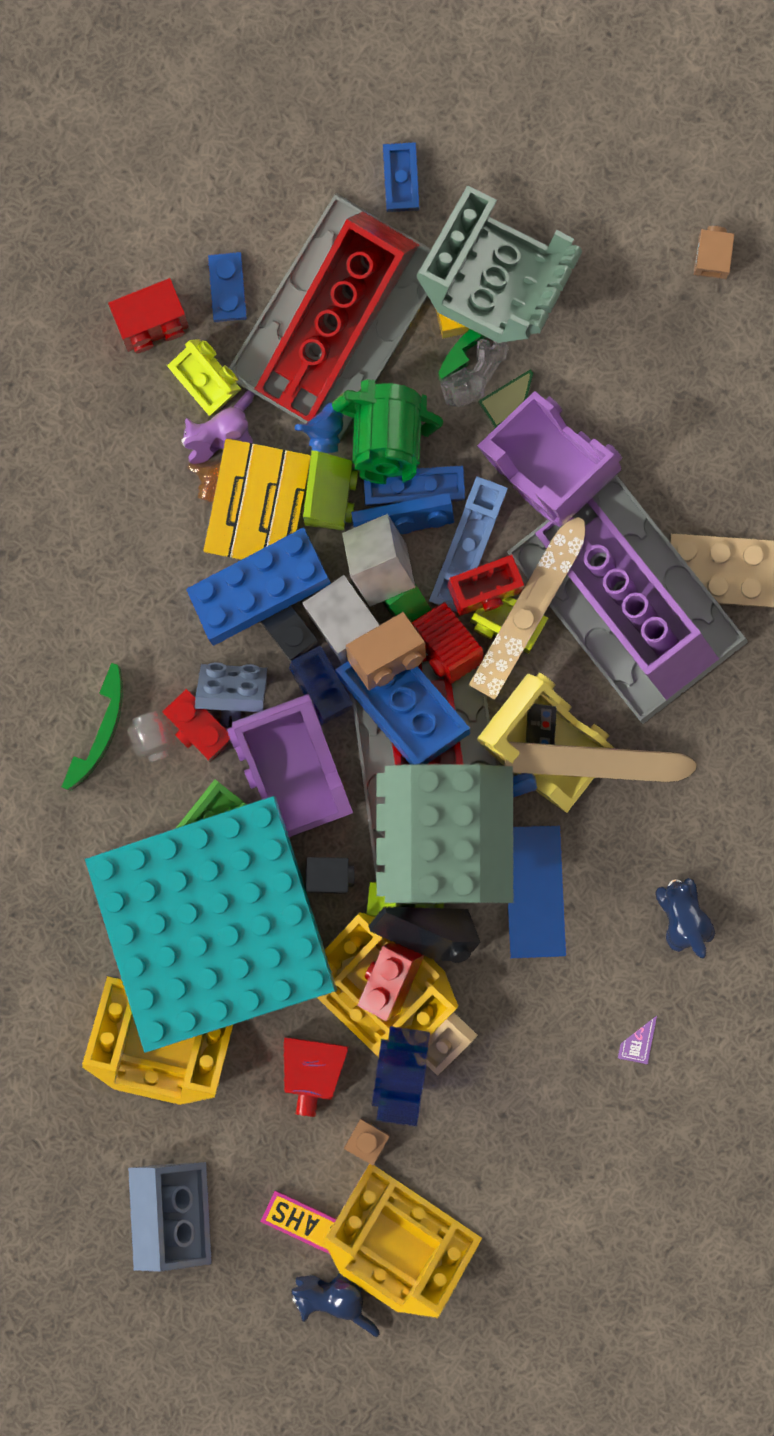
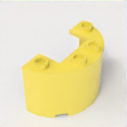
(511, 726)

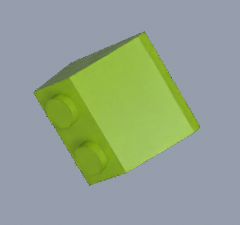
(328, 491)

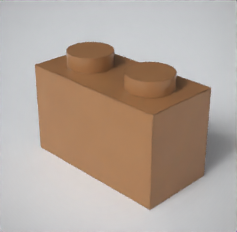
(386, 651)

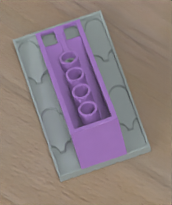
(635, 603)

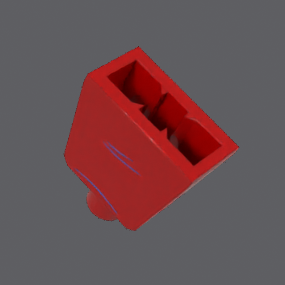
(311, 1071)

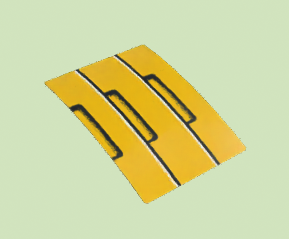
(255, 498)

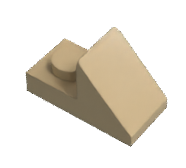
(448, 1042)

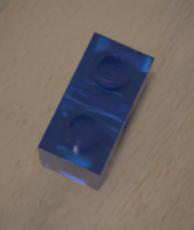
(319, 680)

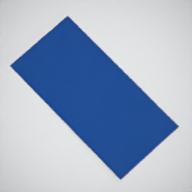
(538, 900)

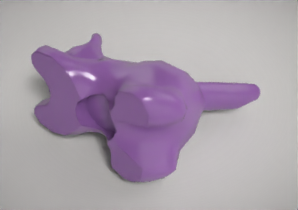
(211, 435)

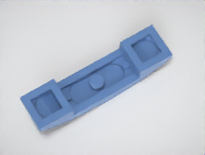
(470, 537)

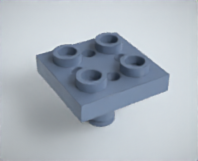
(231, 689)

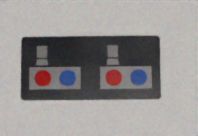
(541, 724)

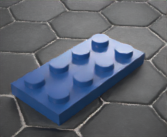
(258, 586)
(409, 713)

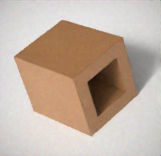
(714, 252)
(367, 1141)

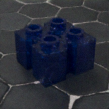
(401, 1075)

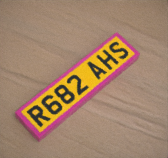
(298, 1220)

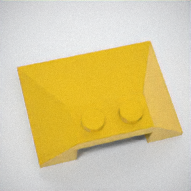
(349, 956)
(172, 1074)
(399, 1245)

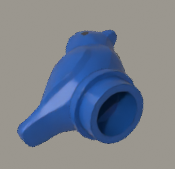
(324, 430)

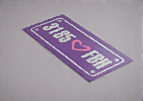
(638, 1045)

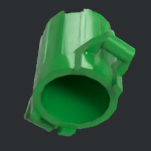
(387, 429)

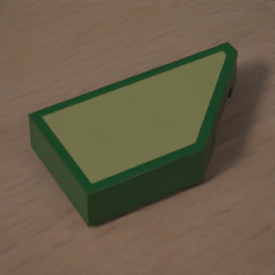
(506, 399)

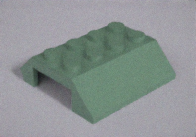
(494, 274)
(445, 834)

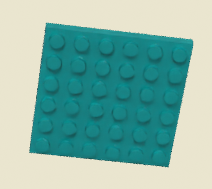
(210, 924)

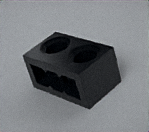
(329, 875)

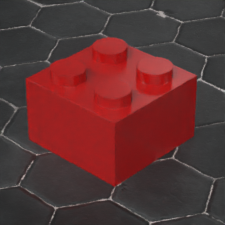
(149, 316)

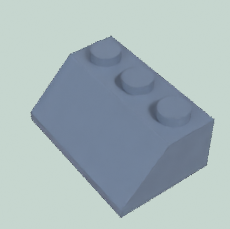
(169, 1216)

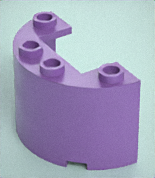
(548, 460)
(291, 762)

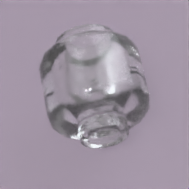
(151, 736)

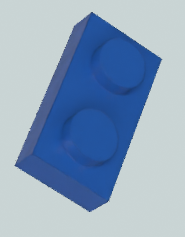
(401, 177)
(227, 287)

